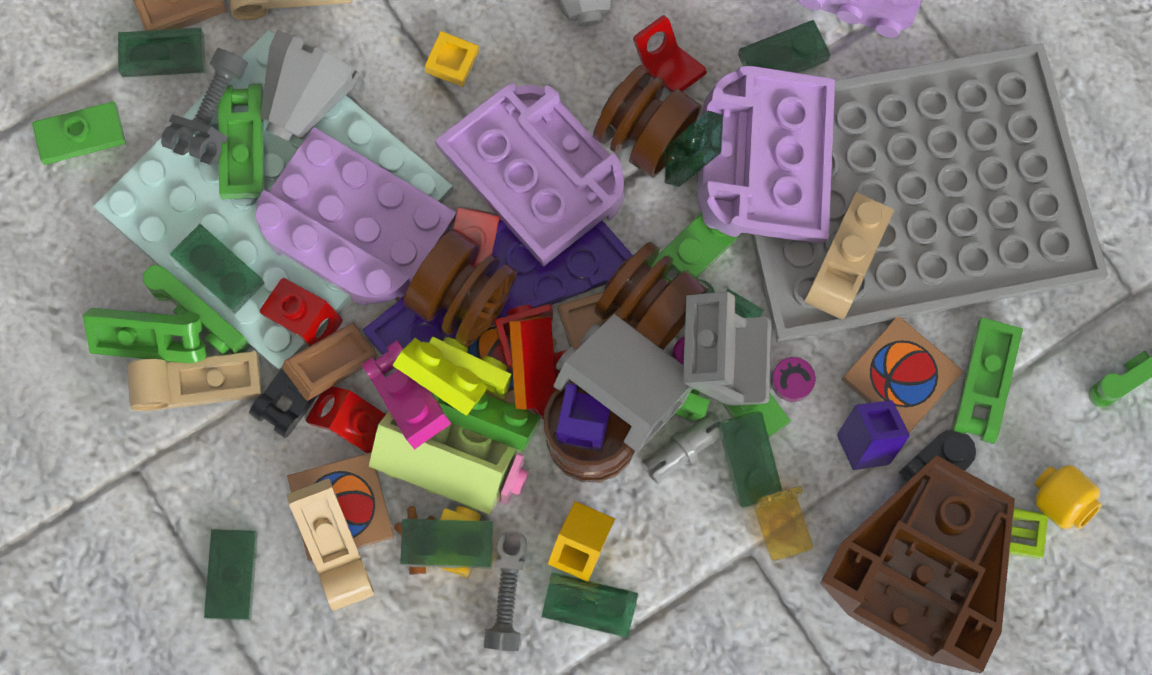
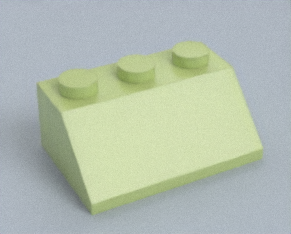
(448, 464)

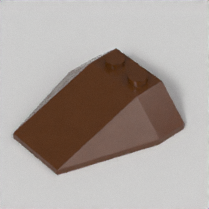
(931, 567)

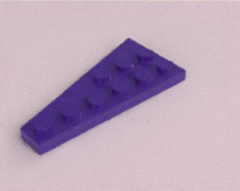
(574, 271)

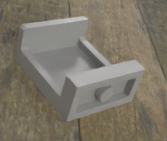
(726, 352)
(627, 377)

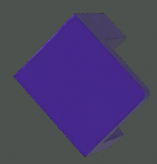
(582, 420)
(872, 435)

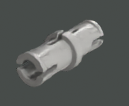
(682, 448)

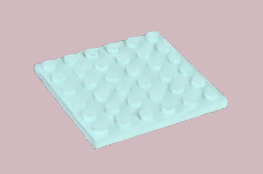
(175, 193)

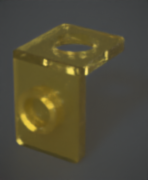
(783, 524)

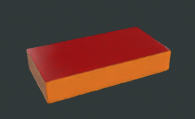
(532, 361)

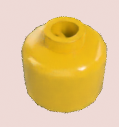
(1067, 496)

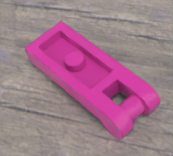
(409, 402)

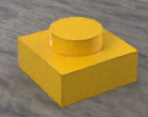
(451, 59)

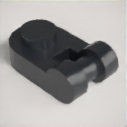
(265, 407)
(950, 446)

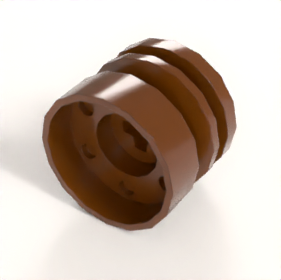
(640, 117)
(454, 284)
(648, 296)
(583, 463)

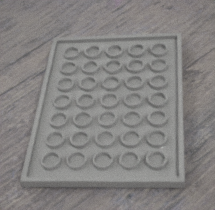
(976, 185)

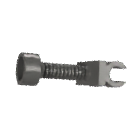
(226, 66)
(502, 634)

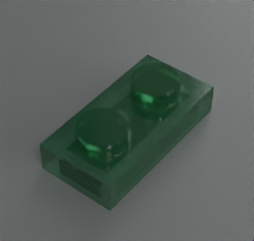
(788, 50)
(161, 52)
(693, 148)
(217, 268)
(749, 457)
(446, 543)
(231, 575)
(589, 605)

